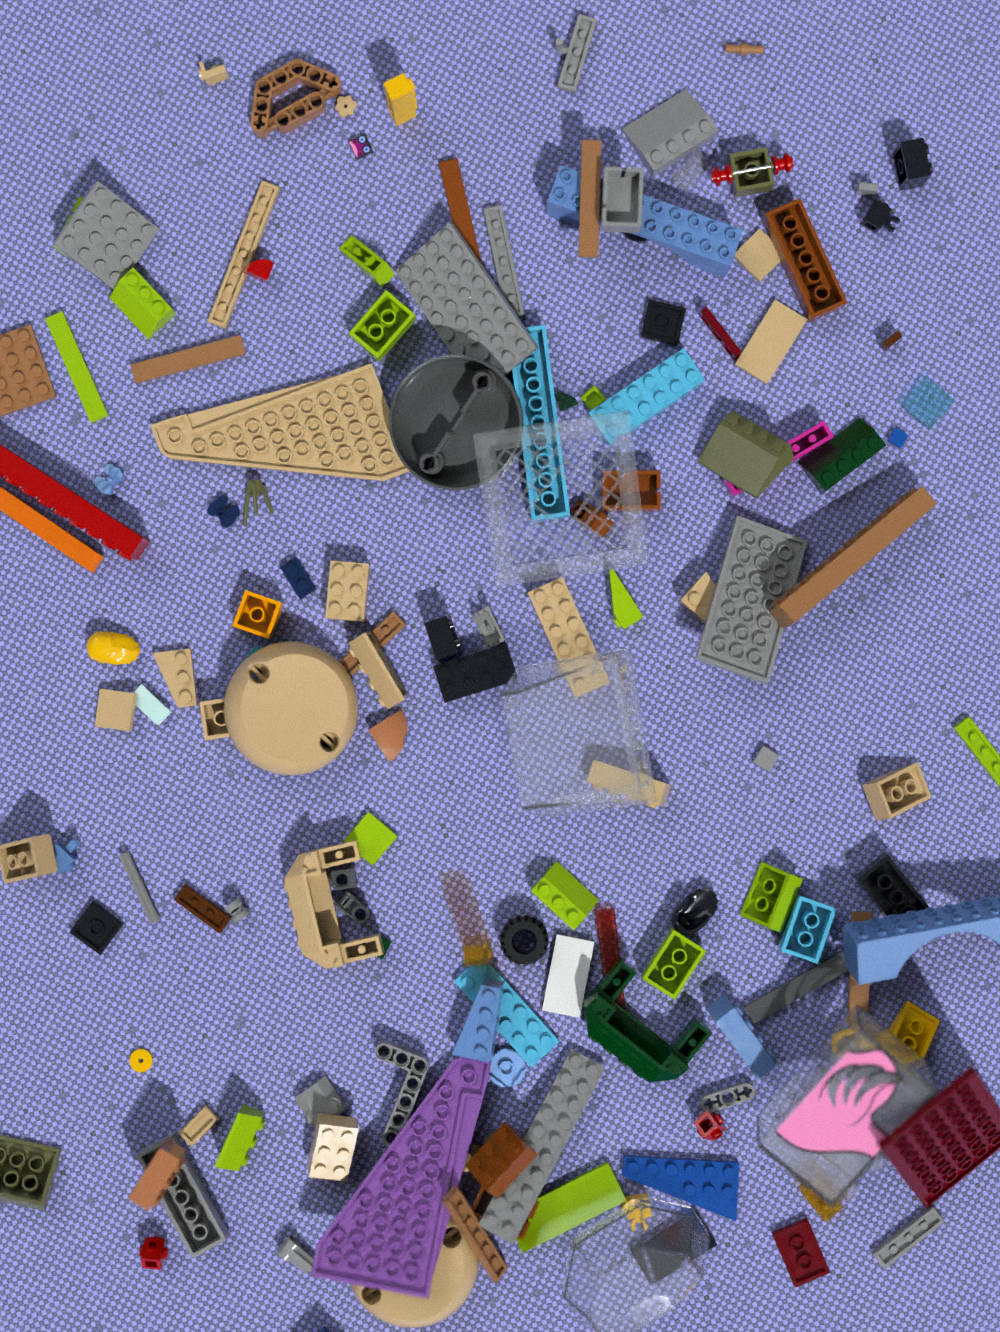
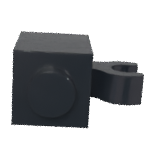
(878, 216)

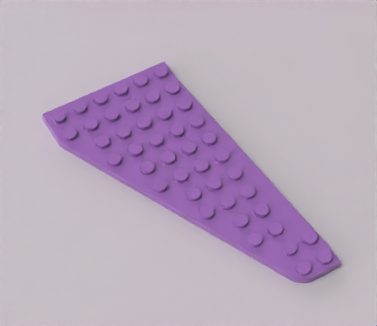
(397, 1218)

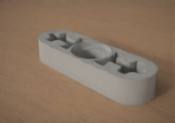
(739, 1086)

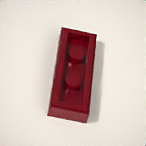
(719, 332)

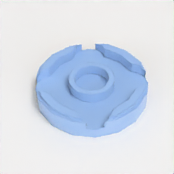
(507, 1068)

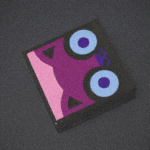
(360, 147)

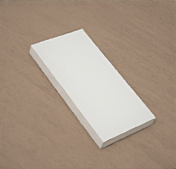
(568, 975)

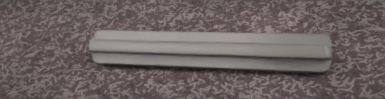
(139, 887)

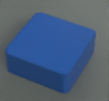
(897, 438)

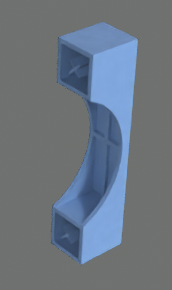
(692, 236)
(882, 945)

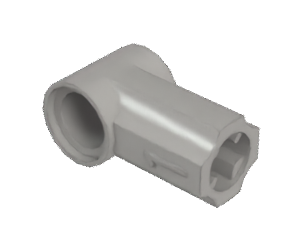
(292, 1251)

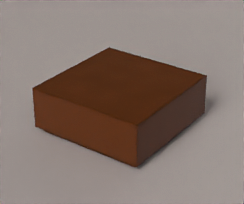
(890, 341)

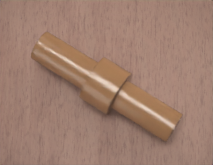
(744, 49)

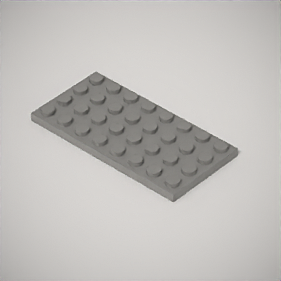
(465, 302)
(753, 574)

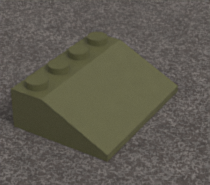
(746, 454)
(27, 1172)

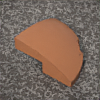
(390, 734)

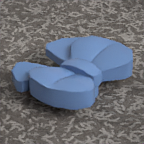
(107, 485)

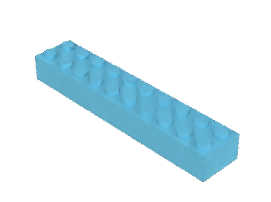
(536, 394)

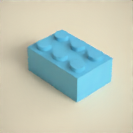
(806, 928)

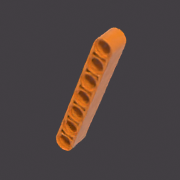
(49, 531)

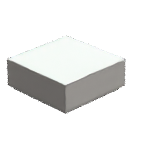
(866, 189)
(766, 758)

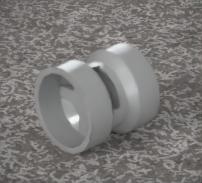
(240, 913)

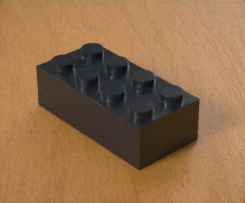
(474, 672)
(889, 887)

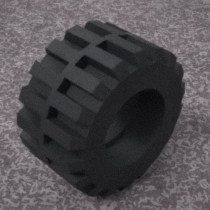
(529, 956)

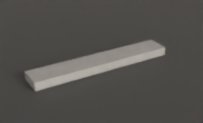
(503, 257)

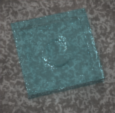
(927, 403)

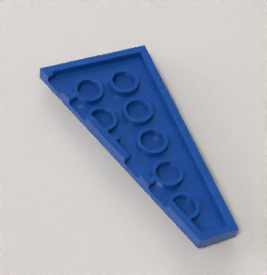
(696, 1181)

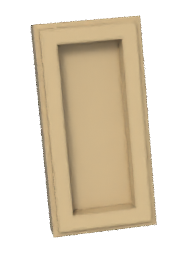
(198, 1125)

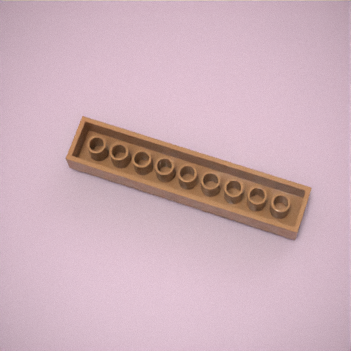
(851, 556)

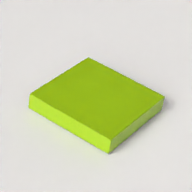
(373, 837)

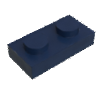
(298, 578)

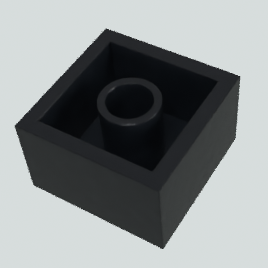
(912, 163)
(442, 638)

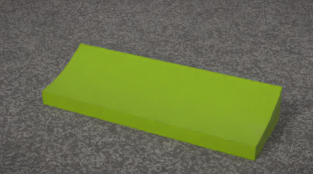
(573, 1205)

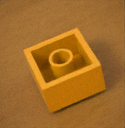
(258, 614)

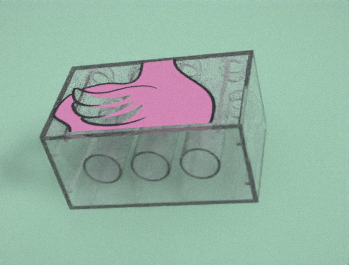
(844, 1104)

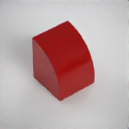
(259, 269)

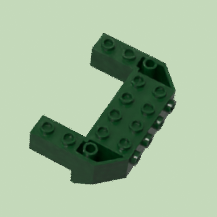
(632, 1040)

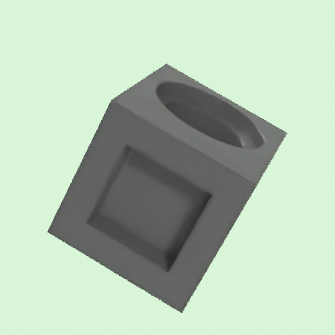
(350, 872)

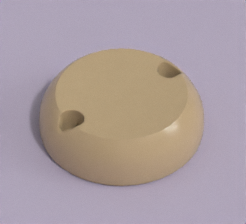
(291, 708)
(450, 1287)

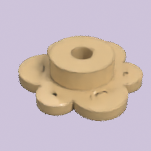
(345, 101)

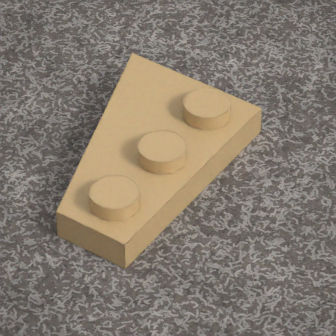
(179, 675)

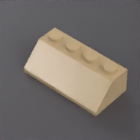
(378, 669)

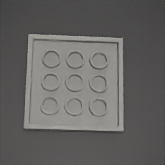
(105, 235)

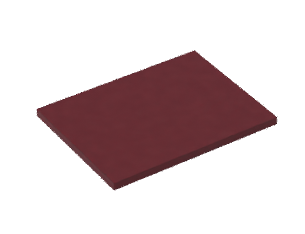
(945, 1138)

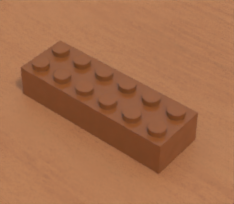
(804, 260)

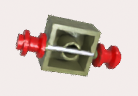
(751, 171)

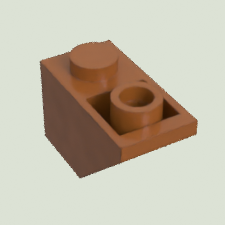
(594, 523)

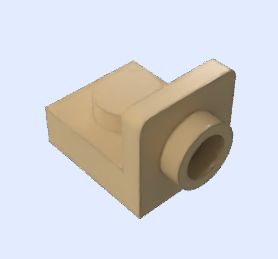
(216, 74)

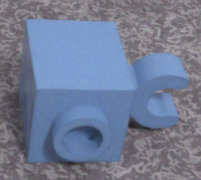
(65, 857)

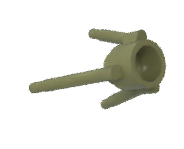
(254, 489)

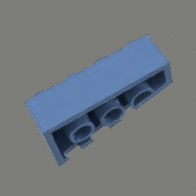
(481, 1027)
(741, 1036)

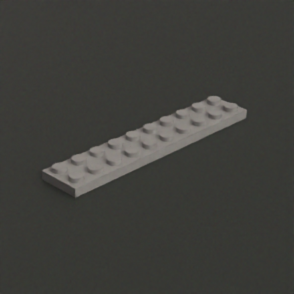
(547, 1137)

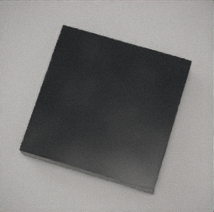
(663, 322)
(96, 927)

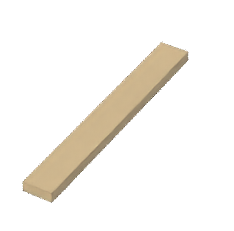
(243, 254)

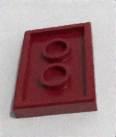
(800, 1252)

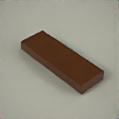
(202, 908)

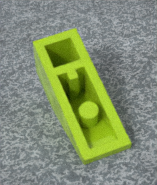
(367, 261)
(623, 607)

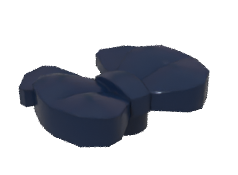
(227, 517)

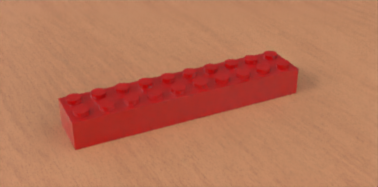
(69, 504)

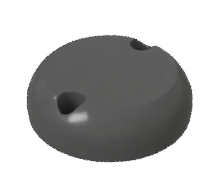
(439, 412)

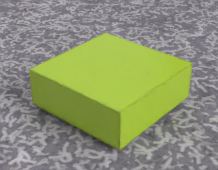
(593, 398)

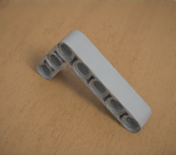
(406, 1090)

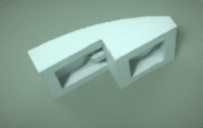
(150, 705)

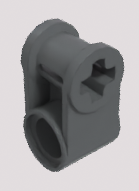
(352, 906)

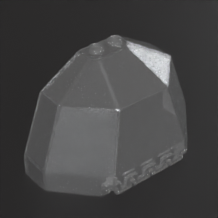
(634, 1265)

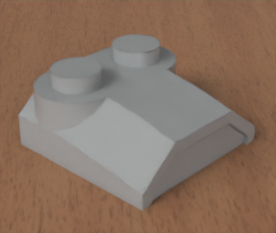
(320, 1098)

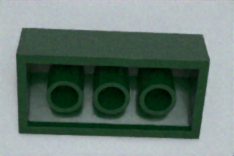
(842, 455)

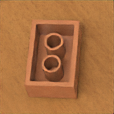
(158, 1175)

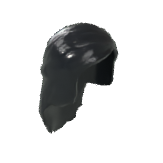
(694, 912)

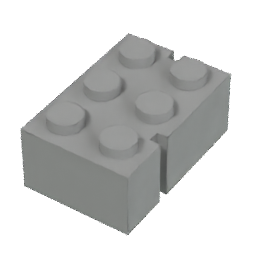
(622, 200)

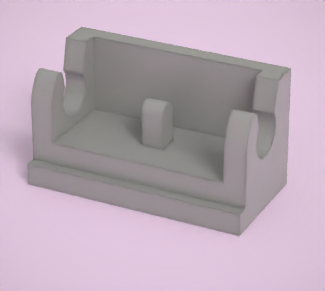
(488, 627)

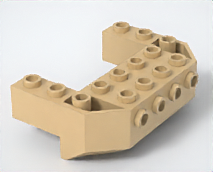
(315, 910)

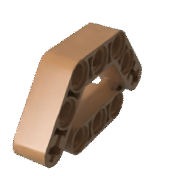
(323, 94)

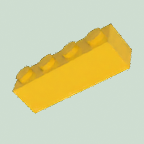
(400, 98)

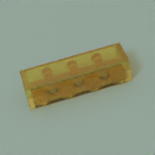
(476, 950)

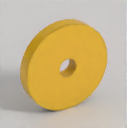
(147, 1062)

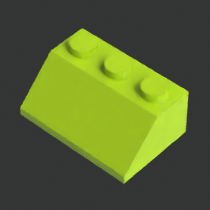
(141, 303)
(564, 895)
(771, 897)
(240, 1139)

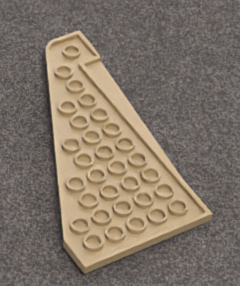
(310, 428)

